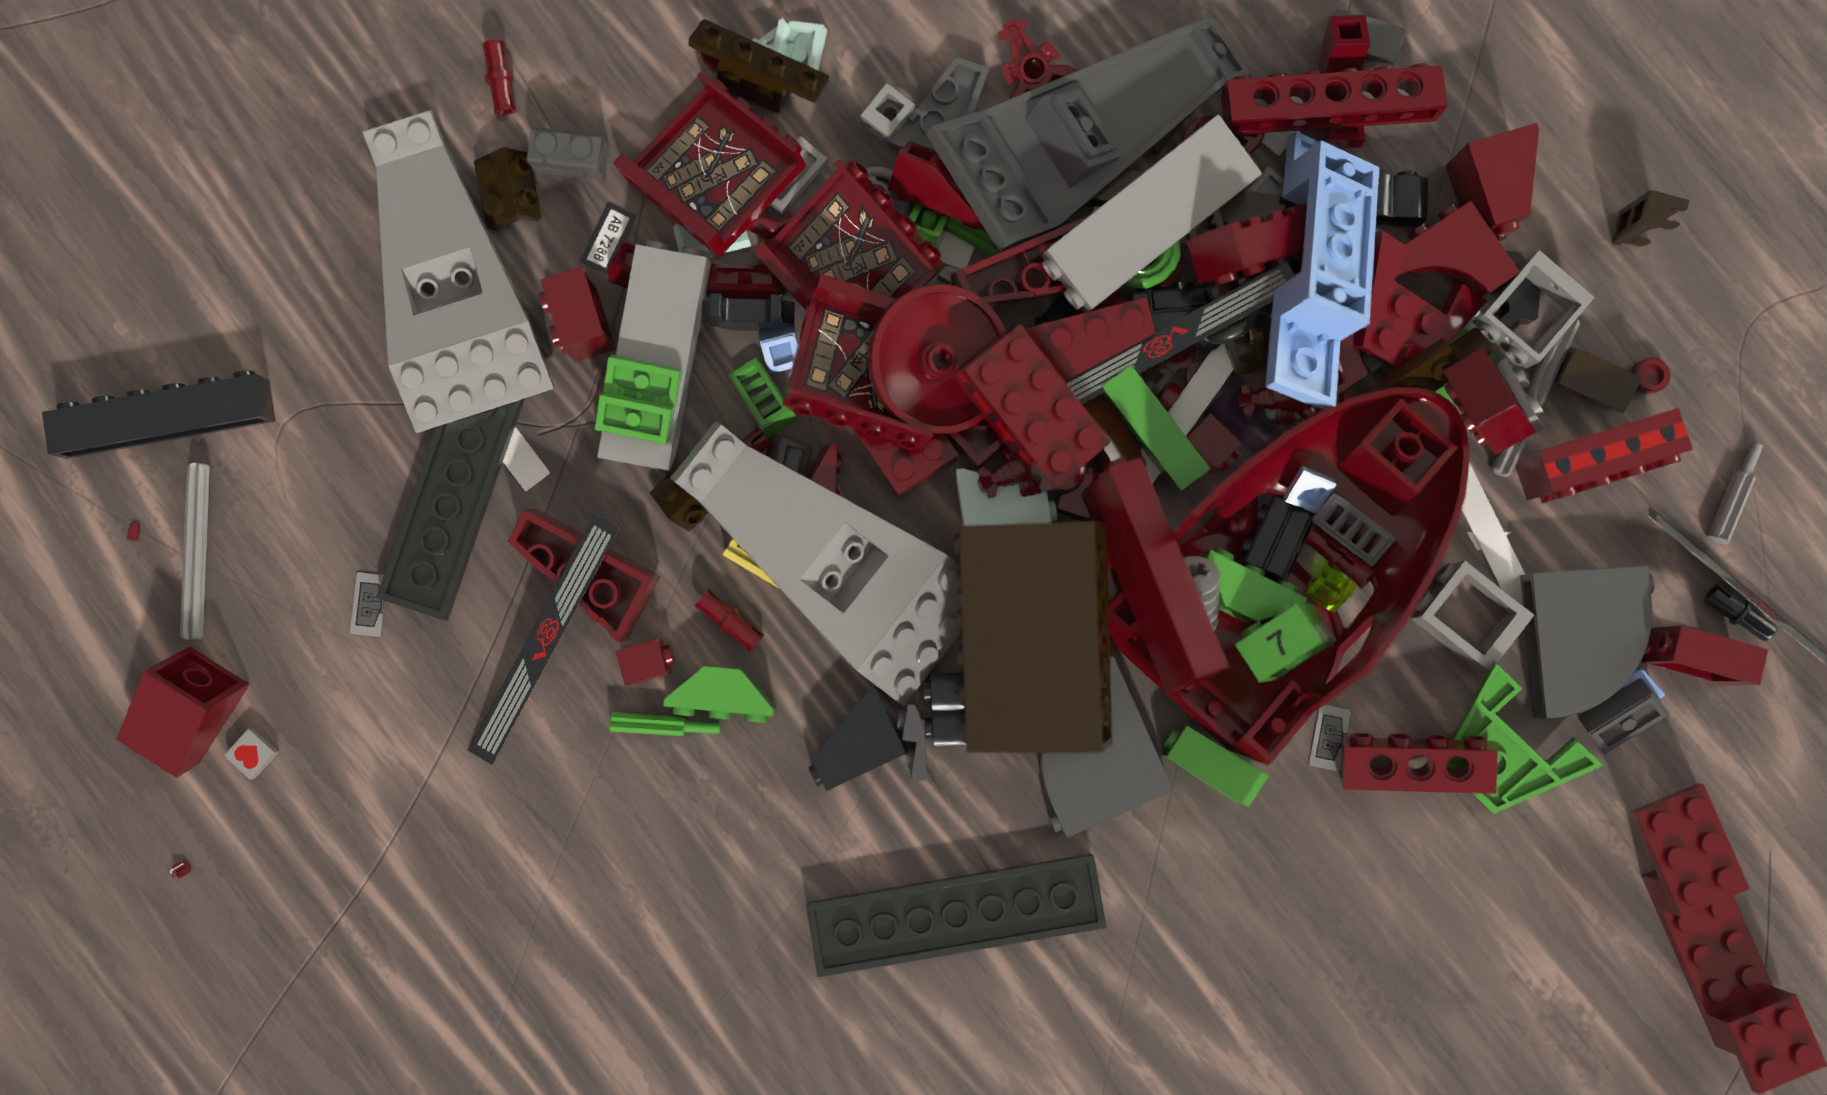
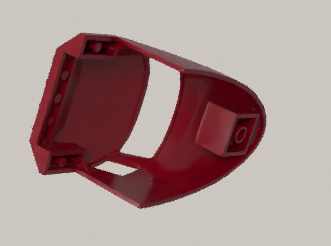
(1402, 464)

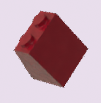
(1497, 177)
(180, 710)

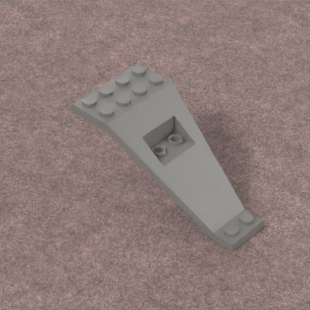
(466, 341)
(886, 602)

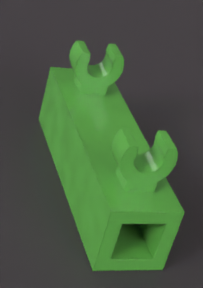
(1154, 429)

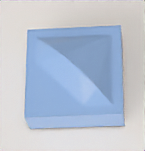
(1309, 489)

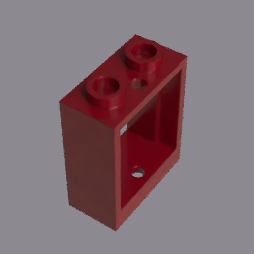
(1705, 655)

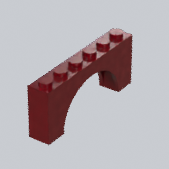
(1456, 247)

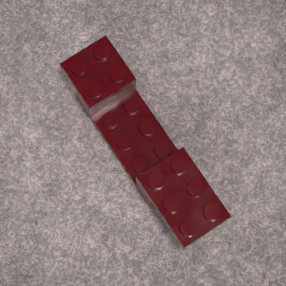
(1697, 907)

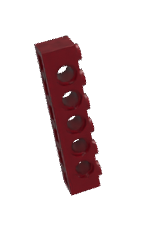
(1421, 82)

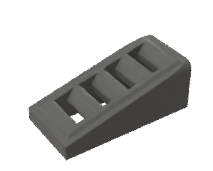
(1345, 539)

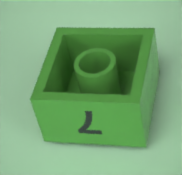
(1284, 641)

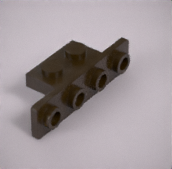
(756, 69)
(1427, 367)

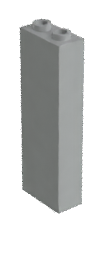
(1150, 214)
(661, 328)

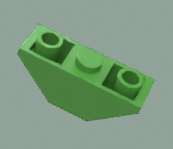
(1246, 591)
(721, 693)

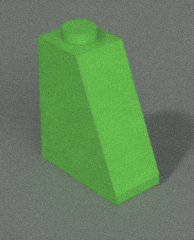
(1213, 765)

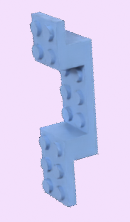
(1337, 269)

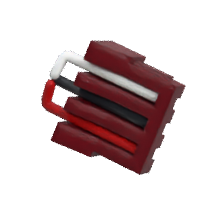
(180, 869)

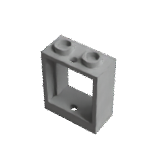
(1553, 283)
(1501, 636)

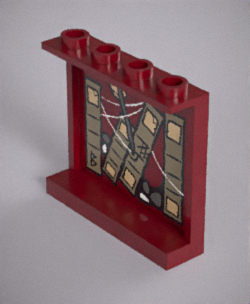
(715, 166)
(853, 237)
(832, 364)

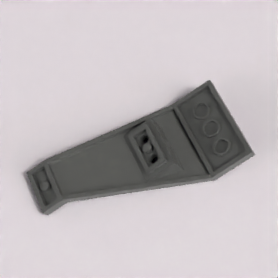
(1063, 143)

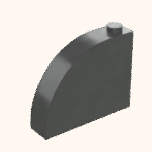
(1584, 635)
(1099, 786)

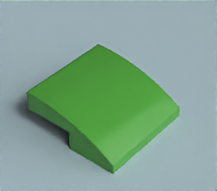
(638, 399)

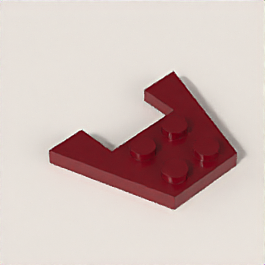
(1402, 321)

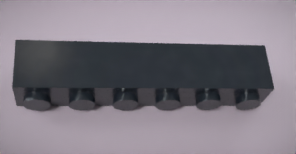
(159, 415)

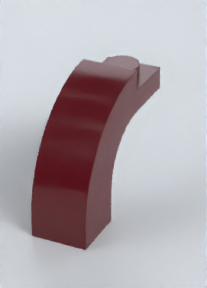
(1344, 47)

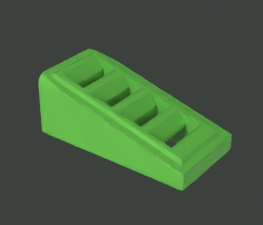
(773, 416)

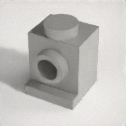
(887, 100)

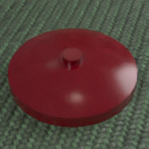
(920, 348)

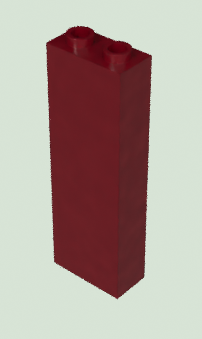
(1154, 576)

